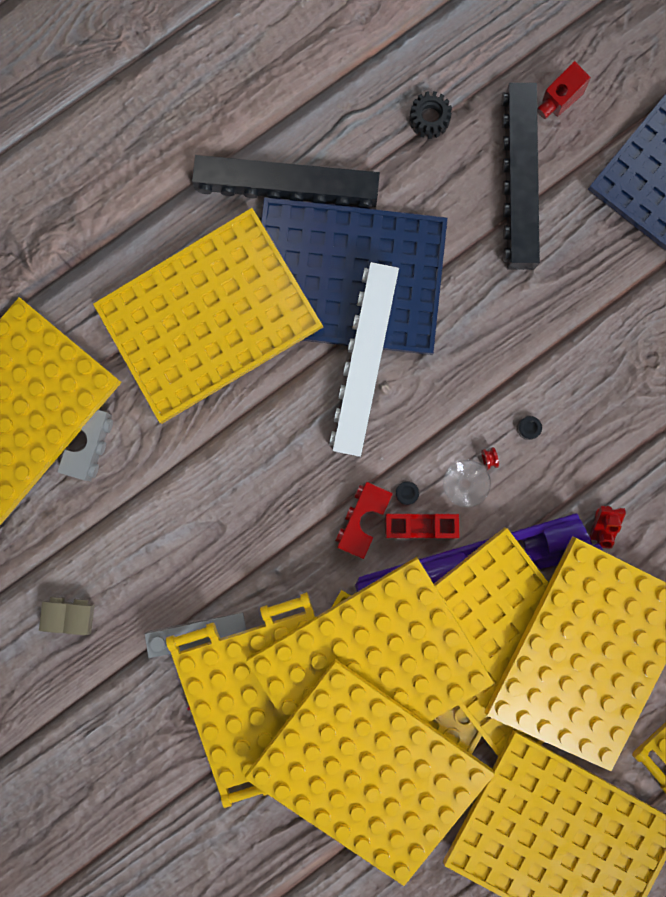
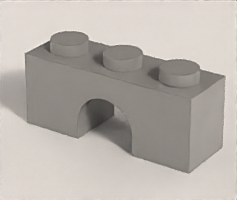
(84, 463)

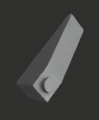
(225, 626)

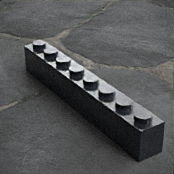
(521, 176)
(285, 181)

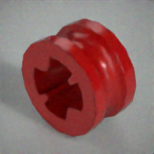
(490, 458)

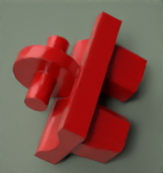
(607, 525)

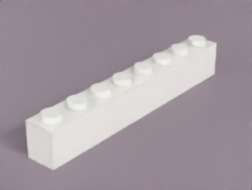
(365, 359)

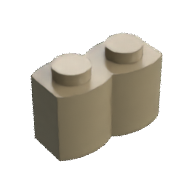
(66, 617)

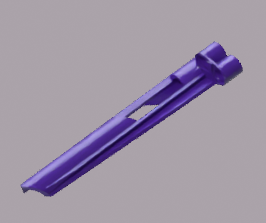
(543, 544)

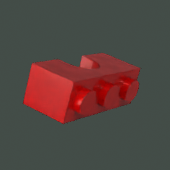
(370, 499)
(421, 525)

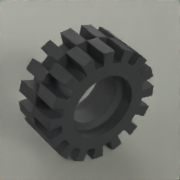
(435, 103)

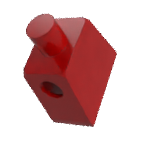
(564, 91)

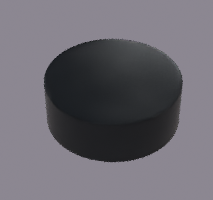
(529, 428)
(407, 493)

